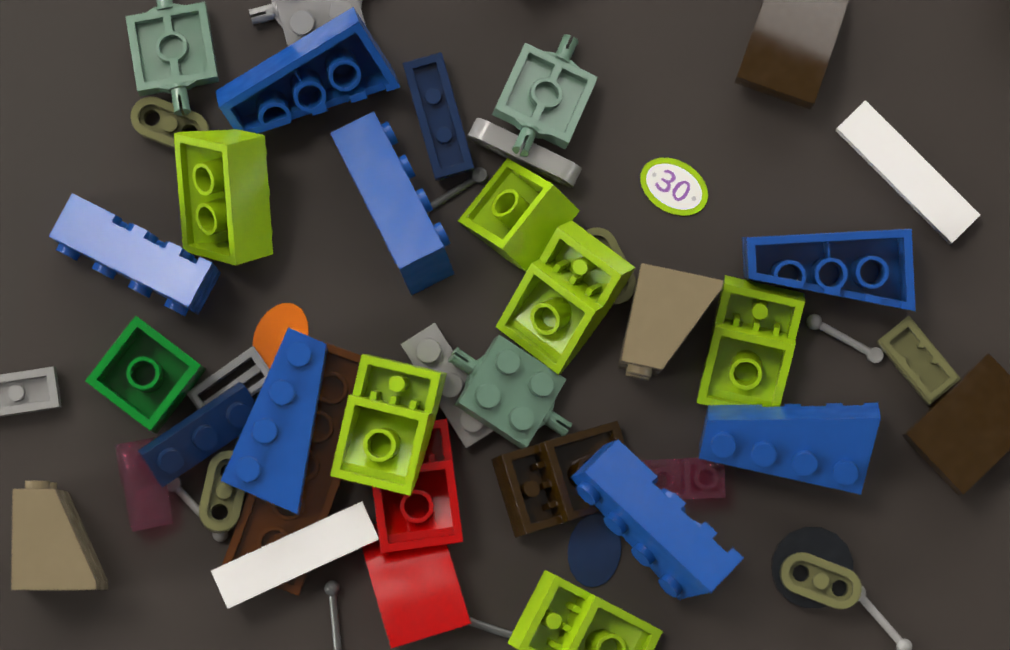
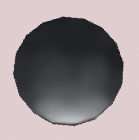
(816, 542)

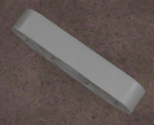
(539, 159)

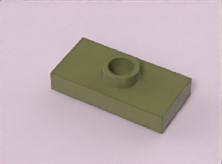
(918, 360)

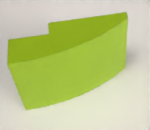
(564, 296)
(750, 344)
(388, 424)
(573, 619)

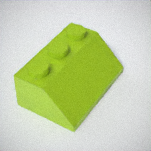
(224, 194)

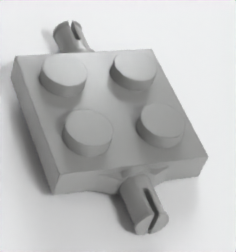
(302, 16)

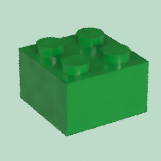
(145, 375)

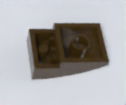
(791, 48)
(966, 426)
(538, 479)

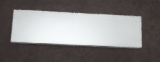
(907, 172)
(295, 555)

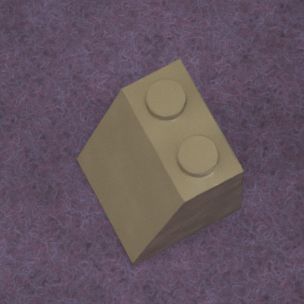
(661, 317)
(51, 542)

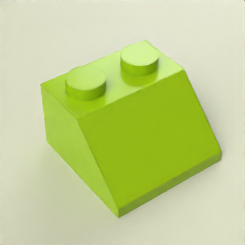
(518, 214)

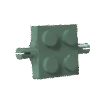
(172, 51)
(545, 95)
(510, 391)

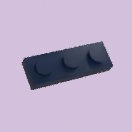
(438, 116)
(198, 435)

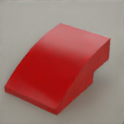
(432, 510)
(416, 591)

